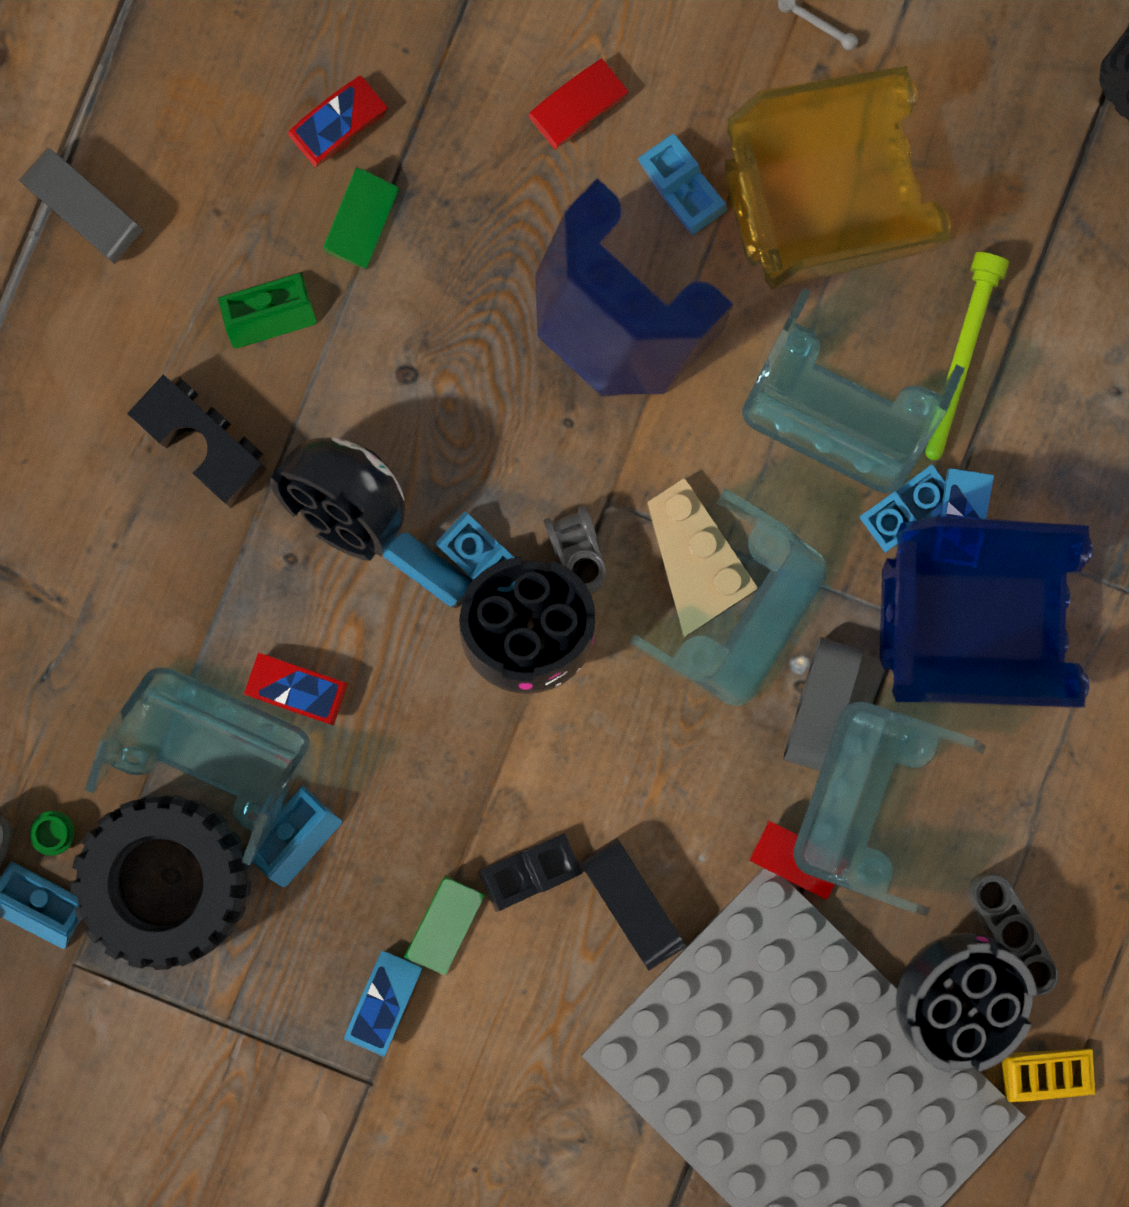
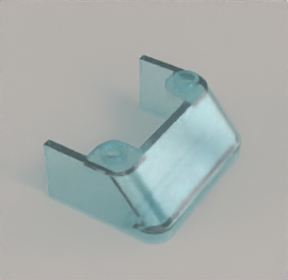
(839, 419)
(740, 666)
(209, 739)
(851, 792)

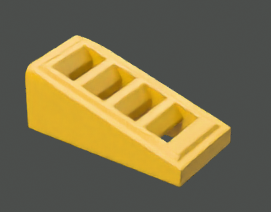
(1012, 1075)

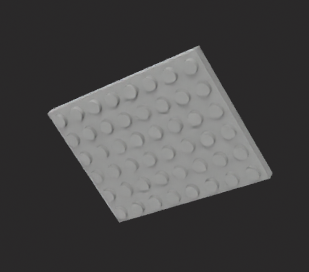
(787, 1069)

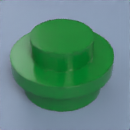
(52, 833)

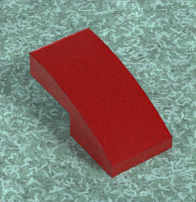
(578, 103)
(775, 854)

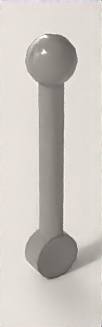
(848, 41)

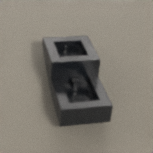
(530, 872)

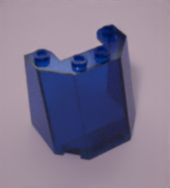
(607, 319)
(982, 612)

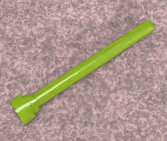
(987, 271)

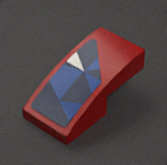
(337, 120)
(295, 689)

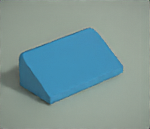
(428, 569)
(296, 837)
(38, 905)

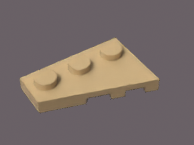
(697, 558)

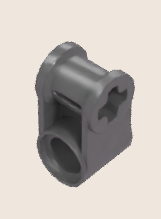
(578, 544)

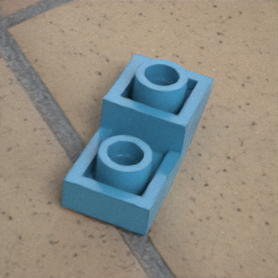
(913, 501)
(472, 547)

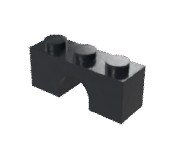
(170, 411)

